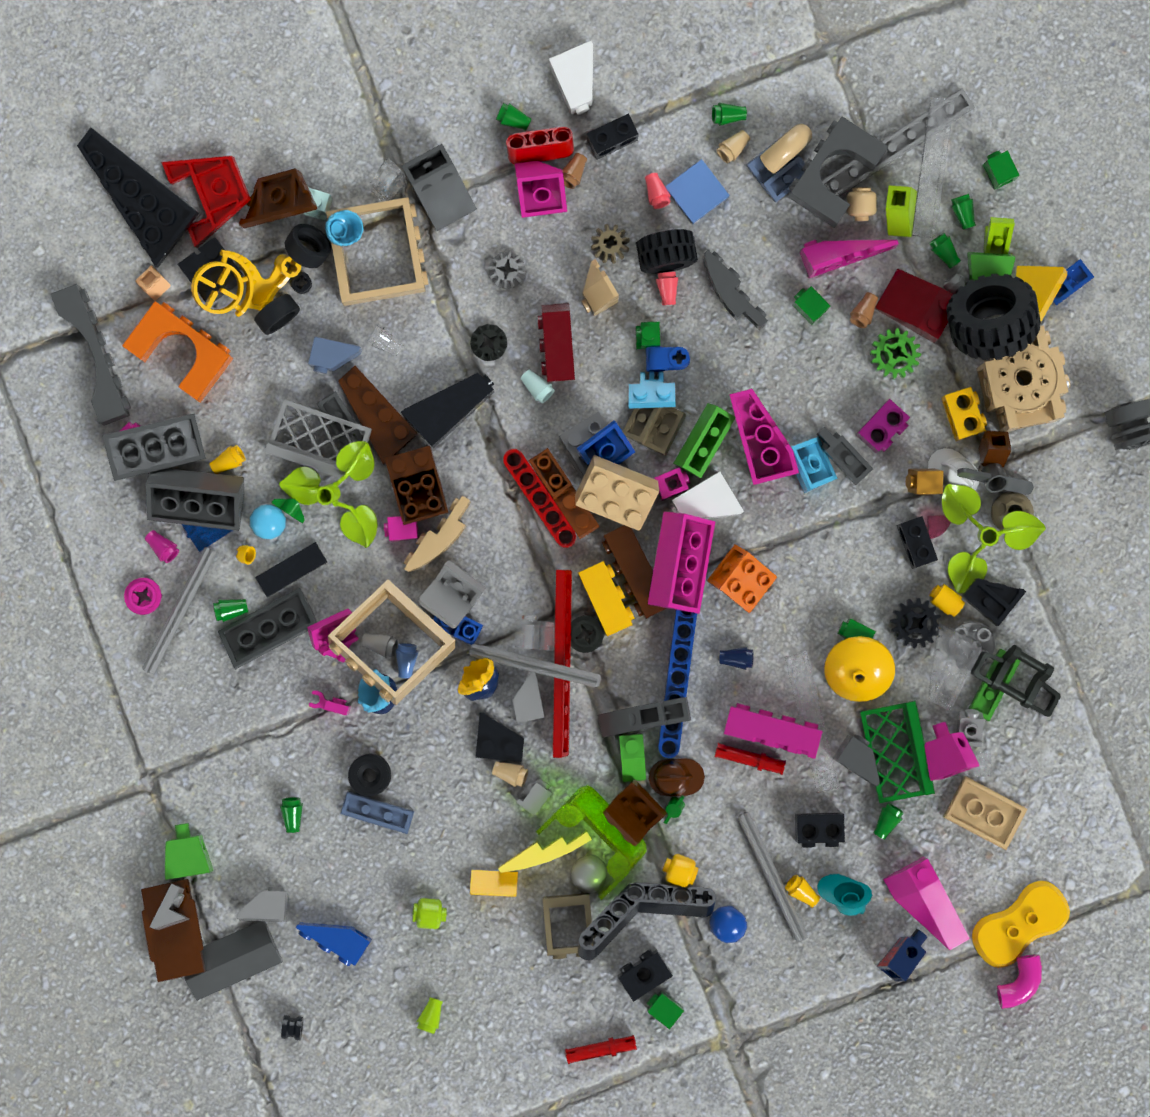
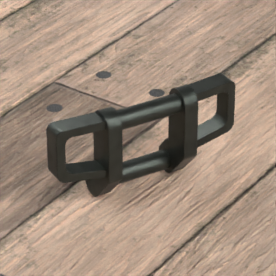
(1026, 699)

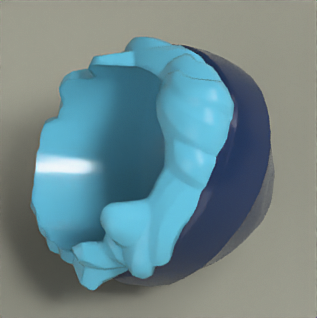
(370, 697)

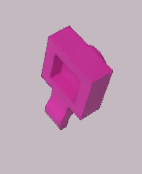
(336, 705)

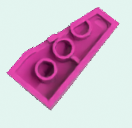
(831, 255)
(924, 897)

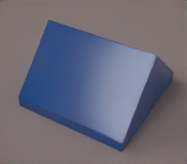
(608, 444)

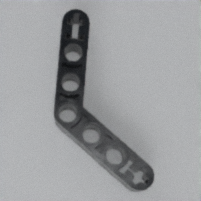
(644, 904)

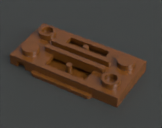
(177, 947)

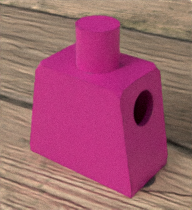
(948, 753)

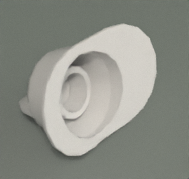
(950, 462)

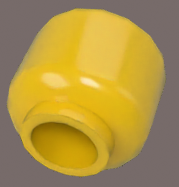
(680, 870)

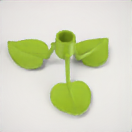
(358, 462)
(1019, 529)

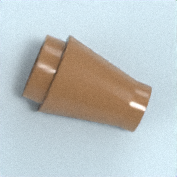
(573, 171)
(863, 312)

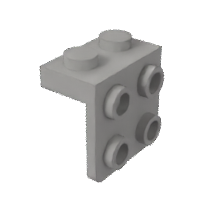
(451, 595)

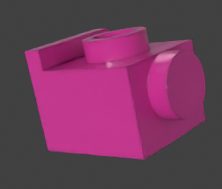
(680, 477)

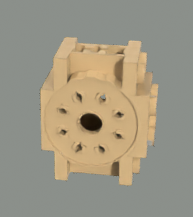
(1038, 397)

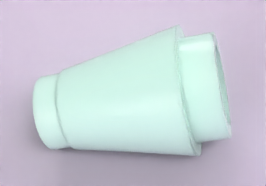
(537, 386)

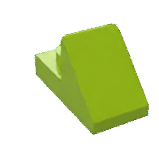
(998, 235)

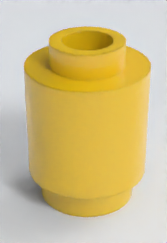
(946, 600)

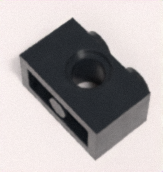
(638, 987)

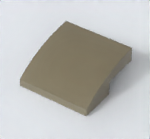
(654, 427)

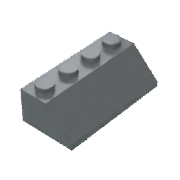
(195, 498)

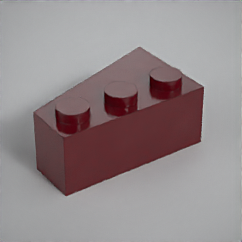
(556, 342)

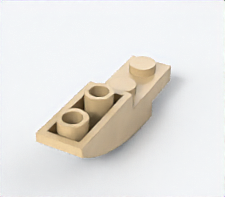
(434, 545)

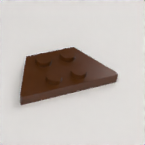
(278, 198)

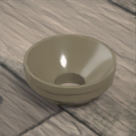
(1004, 501)

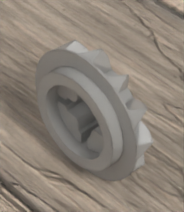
(513, 278)

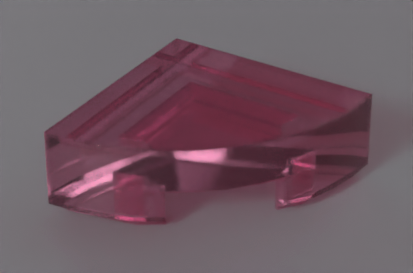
(937, 525)

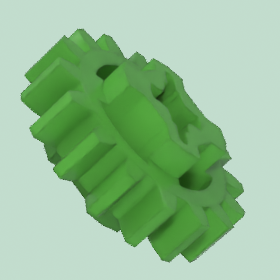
(885, 348)

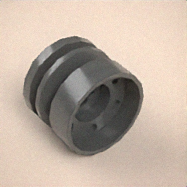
(1132, 423)

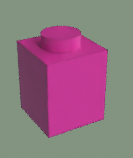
(398, 532)

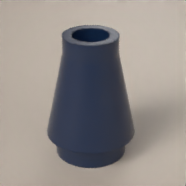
(738, 658)

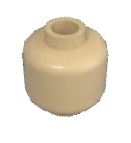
(862, 203)

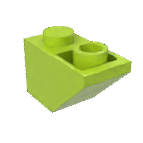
(900, 210)

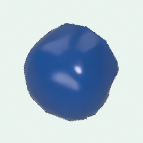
(728, 924)

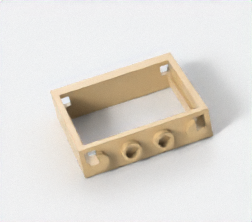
(417, 256)
(416, 615)

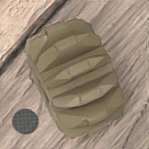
(605, 237)

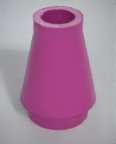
(162, 547)

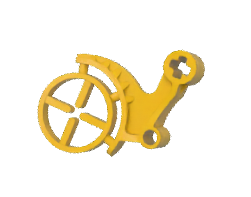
(258, 290)

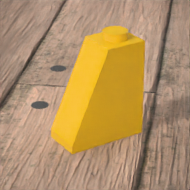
(1044, 281)

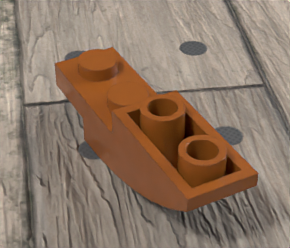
(563, 493)

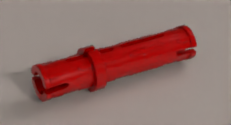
(749, 758)
(601, 1049)

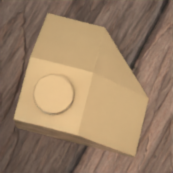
(598, 291)

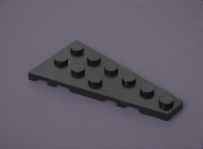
(144, 202)

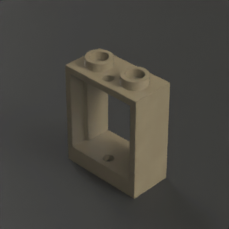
(563, 901)

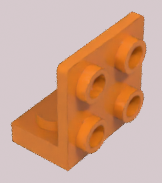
(742, 578)

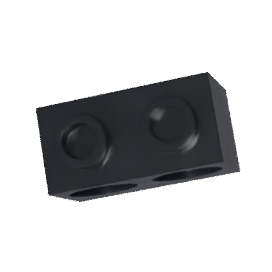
(612, 136)
(917, 542)
(819, 822)

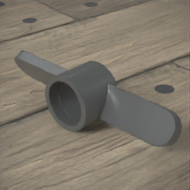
(996, 480)

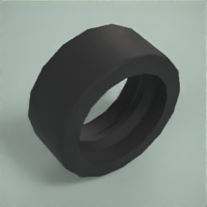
(300, 253)
(277, 314)

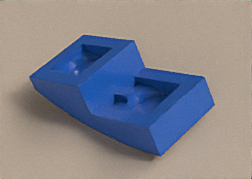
(1077, 276)

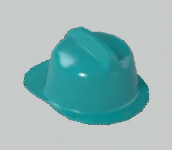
(845, 893)

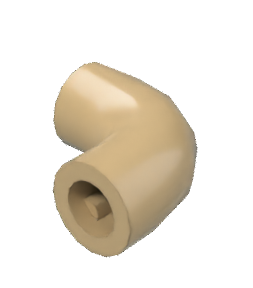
(786, 147)

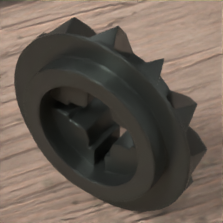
(486, 353)
(596, 637)

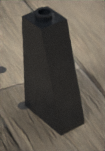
(446, 410)

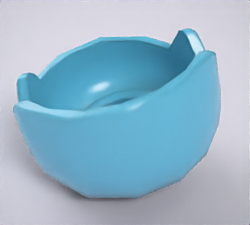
(344, 228)
(267, 521)

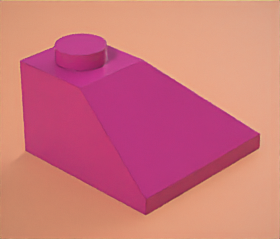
(540, 189)

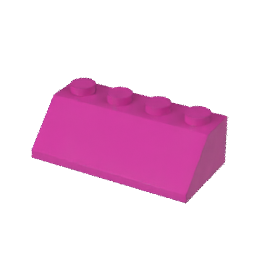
(681, 562)

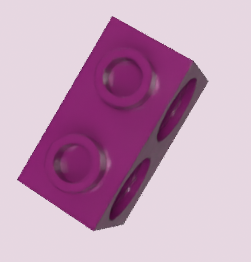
(879, 423)

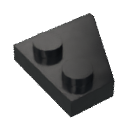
(992, 599)
(497, 741)

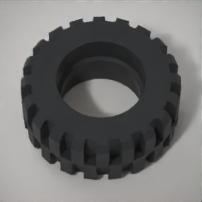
(999, 335)

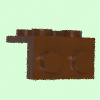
(634, 812)

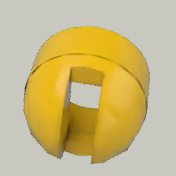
(250, 555)

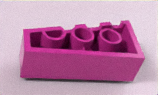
(773, 731)

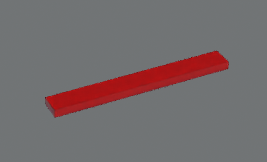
(562, 657)

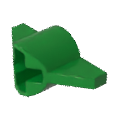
(290, 507)
(674, 808)

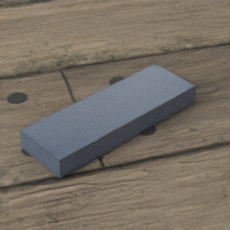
(377, 812)

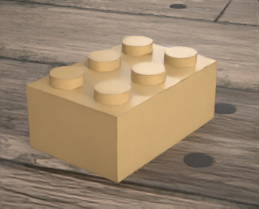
(617, 493)

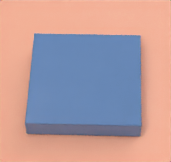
(697, 191)

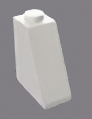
(575, 76)
(708, 500)

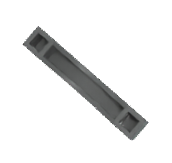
(107, 398)

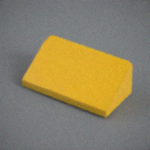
(493, 883)

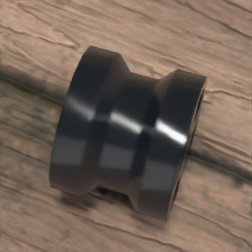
(292, 1027)

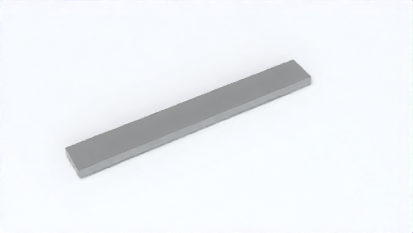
(898, 144)

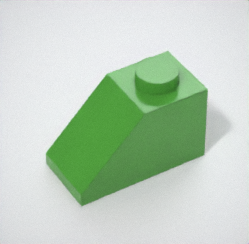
(632, 757)

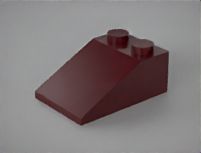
(915, 304)

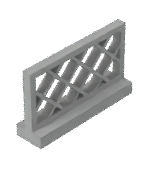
(304, 457)

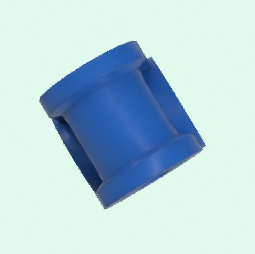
(661, 358)

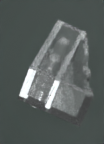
(534, 634)
(951, 665)

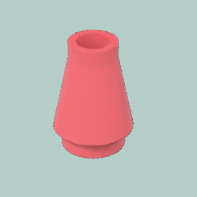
(657, 192)
(667, 286)

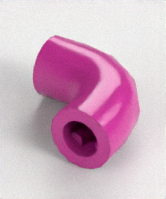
(1025, 985)

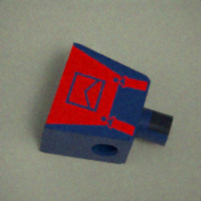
(897, 963)

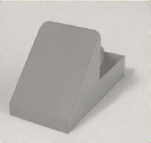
(166, 915)

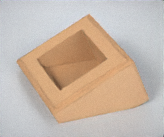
(153, 283)

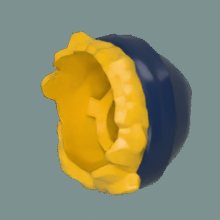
(479, 680)

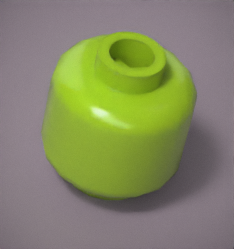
(429, 913)

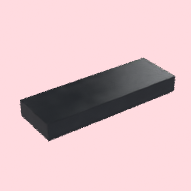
(291, 569)

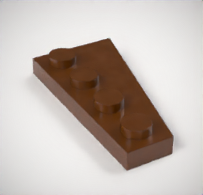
(389, 428)

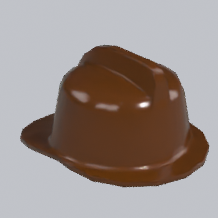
(676, 777)

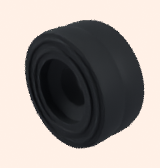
(356, 778)

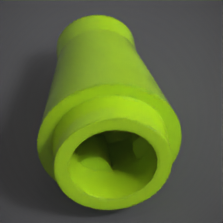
(430, 1016)

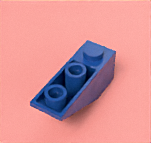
(342, 940)

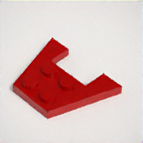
(218, 188)

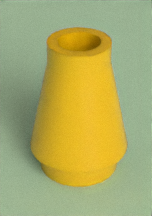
(228, 459)
(801, 890)

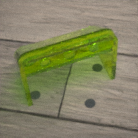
(589, 806)

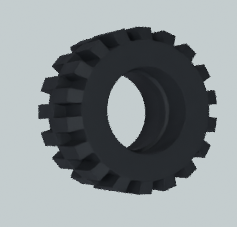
(666, 251)

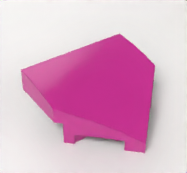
(319, 634)

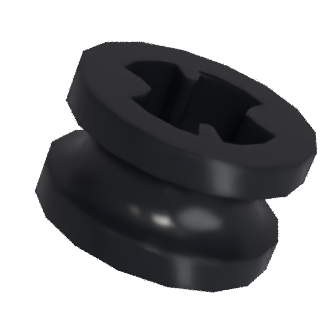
(306, 287)

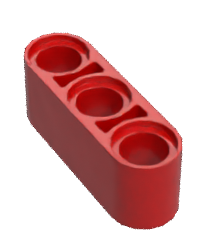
(540, 145)

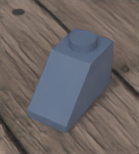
(331, 355)

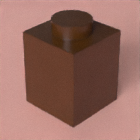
(994, 448)

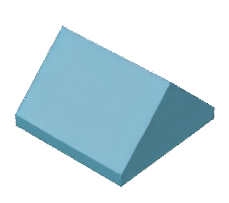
(813, 465)

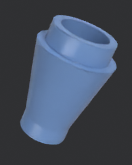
(406, 659)

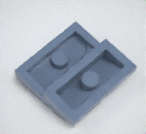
(776, 183)

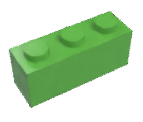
(704, 440)

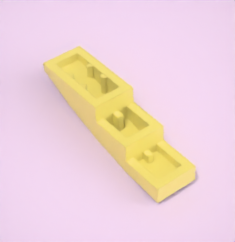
(537, 855)

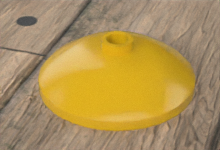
(861, 657)

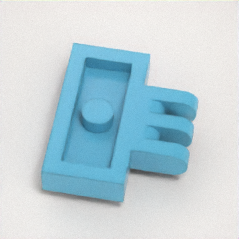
(652, 392)

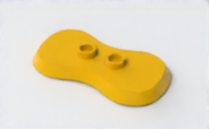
(1035, 914)

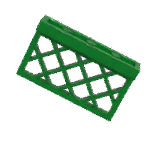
(916, 742)

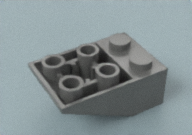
(439, 187)

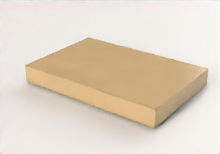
(985, 813)

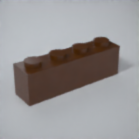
(634, 567)

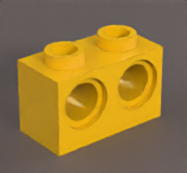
(957, 415)

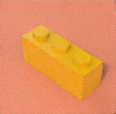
(606, 598)

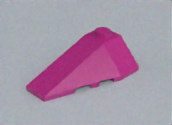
(764, 445)

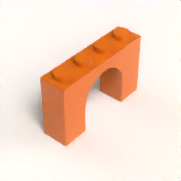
(160, 323)

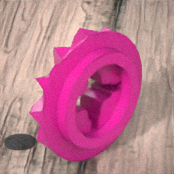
(140, 585)

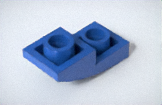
(466, 630)

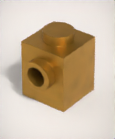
(925, 481)

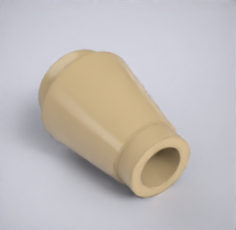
(733, 146)
(510, 773)

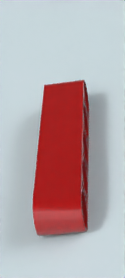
(538, 487)

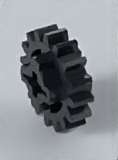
(908, 614)

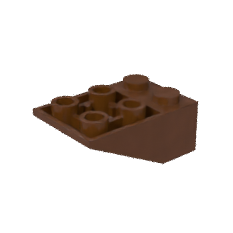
(416, 485)

